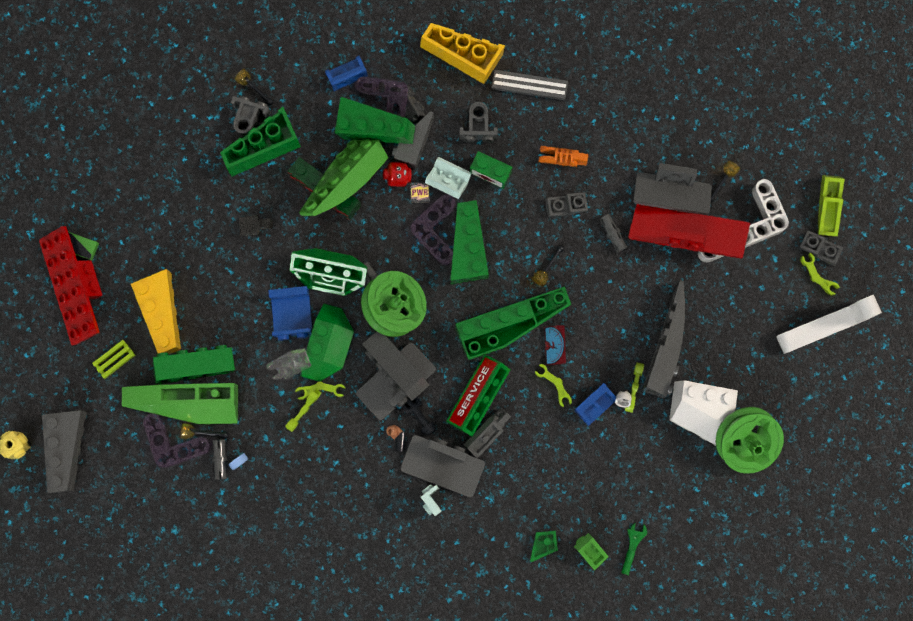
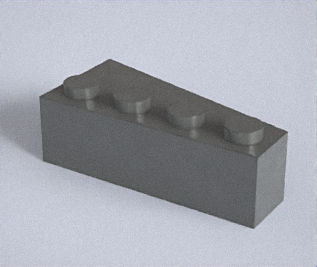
(62, 448)

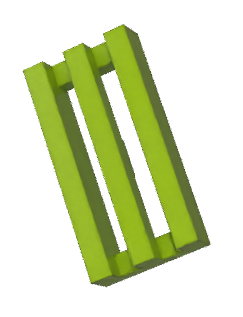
(100, 369)

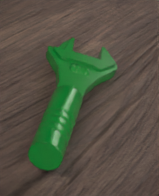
(635, 538)

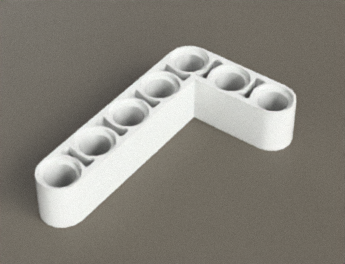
(768, 216)
(829, 324)

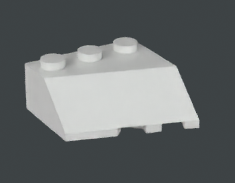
(701, 407)

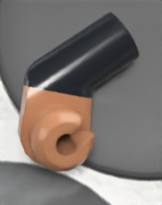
(398, 435)

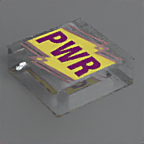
(420, 193)

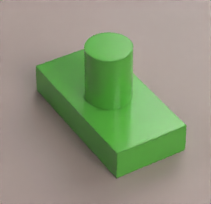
(590, 551)

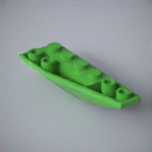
(345, 175)
(187, 402)

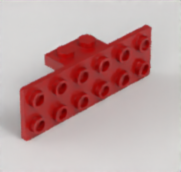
(689, 231)
(73, 285)

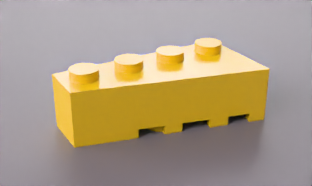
(462, 51)
(158, 308)

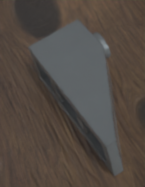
(412, 153)

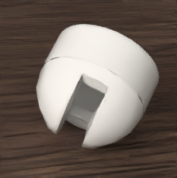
(620, 399)

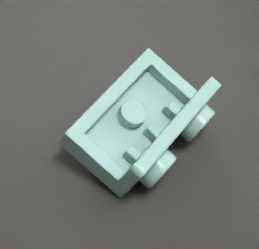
(448, 178)
(430, 505)

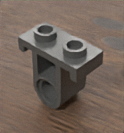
(248, 113)
(478, 126)

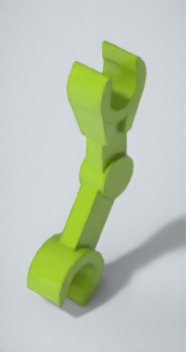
(815, 277)
(637, 372)
(557, 382)
(320, 386)
(313, 396)

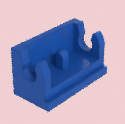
(346, 73)
(595, 404)

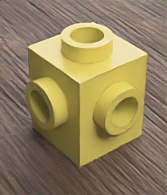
(19, 445)

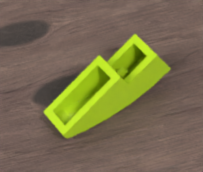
(830, 205)

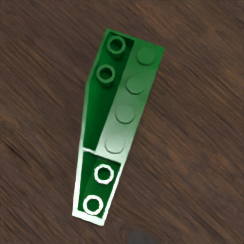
(506, 325)

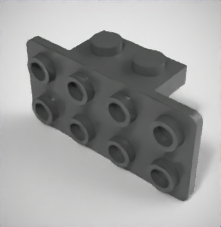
(673, 189)
(381, 395)
(443, 465)

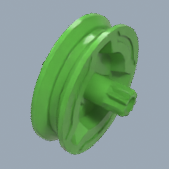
(383, 308)
(755, 449)

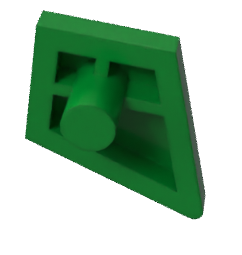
(544, 544)

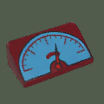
(555, 345)

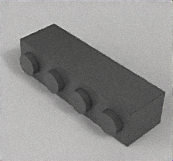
(396, 365)

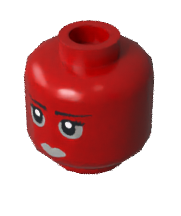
(397, 174)

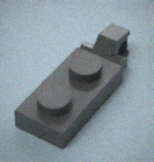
(487, 433)

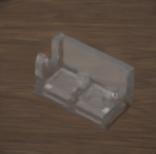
(290, 364)

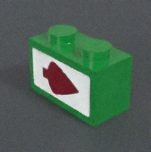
(491, 170)

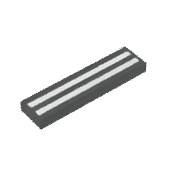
(529, 85)

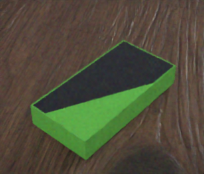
(83, 247)

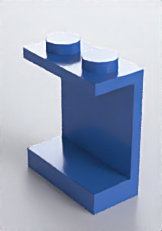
(291, 312)

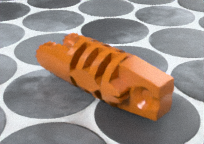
(563, 156)

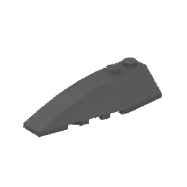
(668, 347)

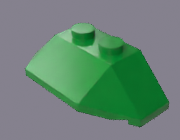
(328, 271)
(328, 343)

